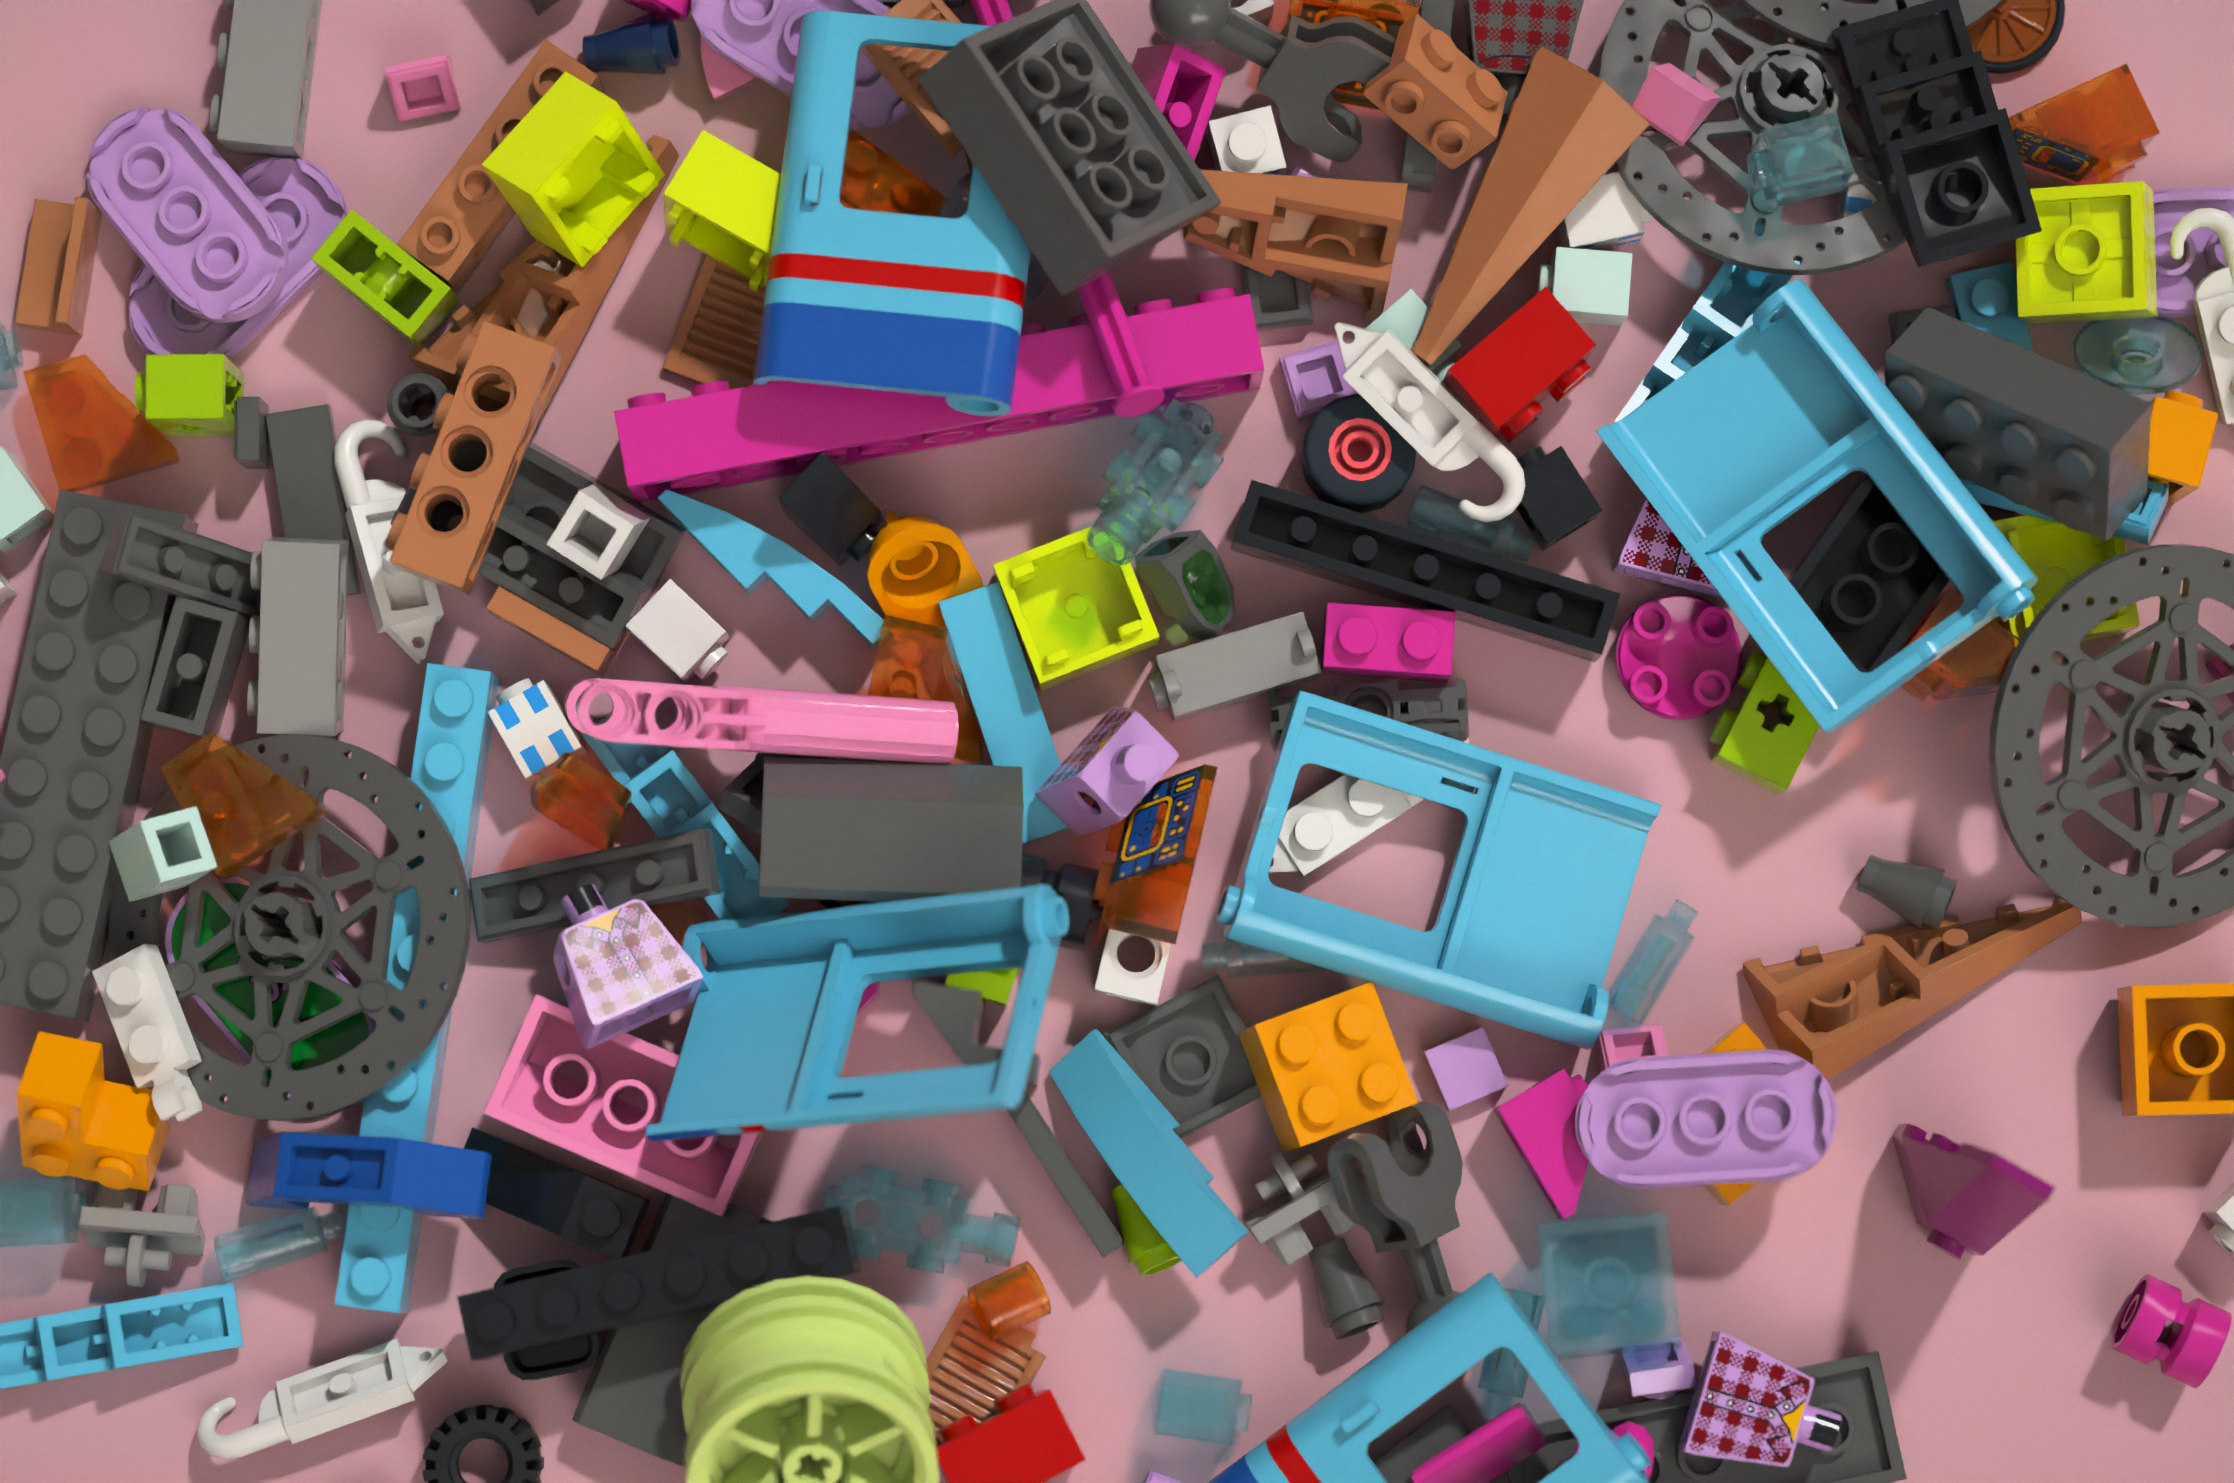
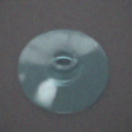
(2138, 353)

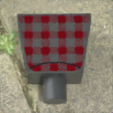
(1508, 32)

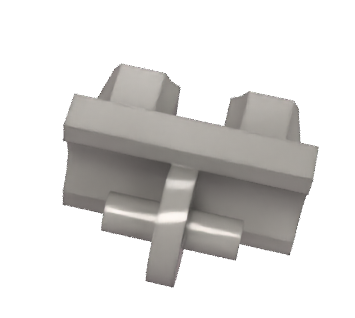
(1279, 1220)
(143, 1238)

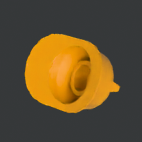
(916, 566)

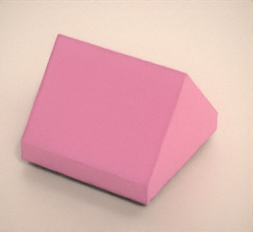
(423, 87)
(1674, 102)
(1630, 1043)

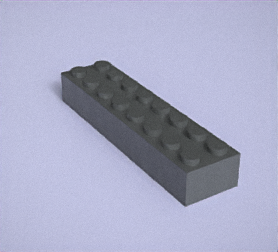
(74, 758)

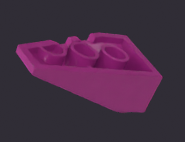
(1964, 1191)

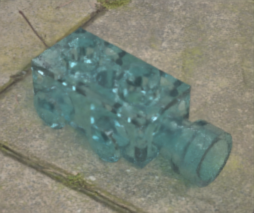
(1152, 481)
(901, 1214)

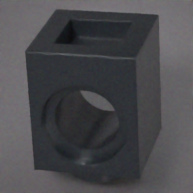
(1554, 497)

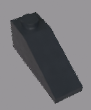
(560, 1197)

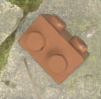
(1438, 94)

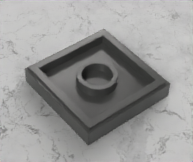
(1190, 1055)

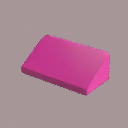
(1485, 1450)

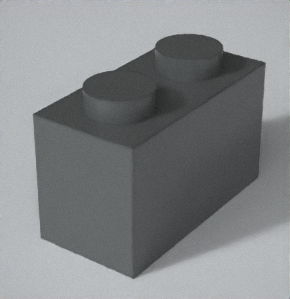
(195, 669)

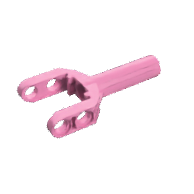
(772, 721)

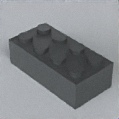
(2023, 423)

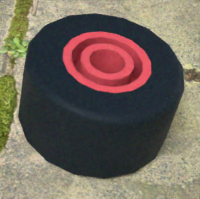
(1355, 475)

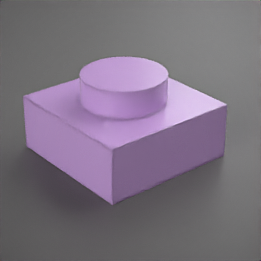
(1658, 1372)

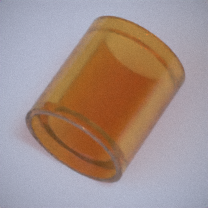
(1009, 1300)

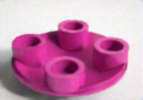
(1679, 656)

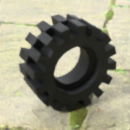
(489, 1423)

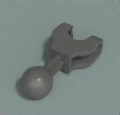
(1296, 65)
(1405, 1195)

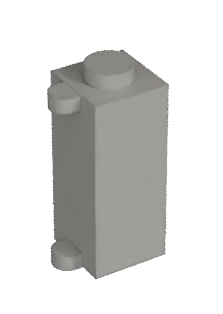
(1235, 667)

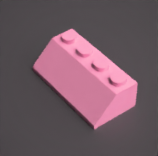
(602, 1104)

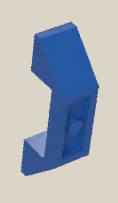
(367, 1170)

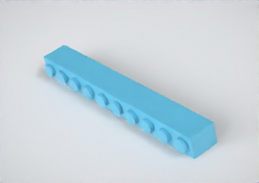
(451, 771)

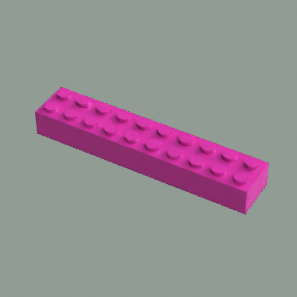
(1060, 379)

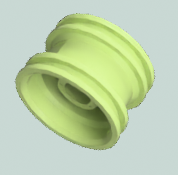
(807, 1389)

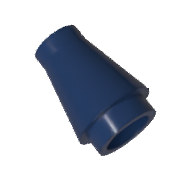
(636, 46)

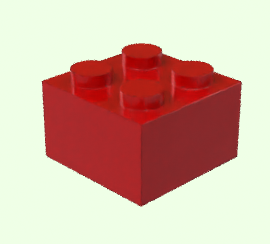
(1521, 364)
(1017, 1445)

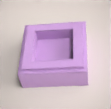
(1315, 378)
(1465, 1069)

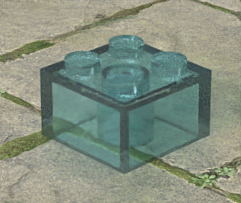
(1609, 1285)

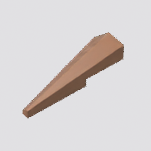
(1550, 155)
(1312, 228)
(543, 298)
(1863, 997)

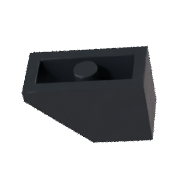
(832, 511)

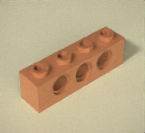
(467, 207)
(484, 358)

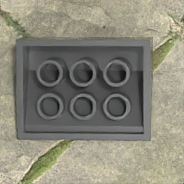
(1068, 140)

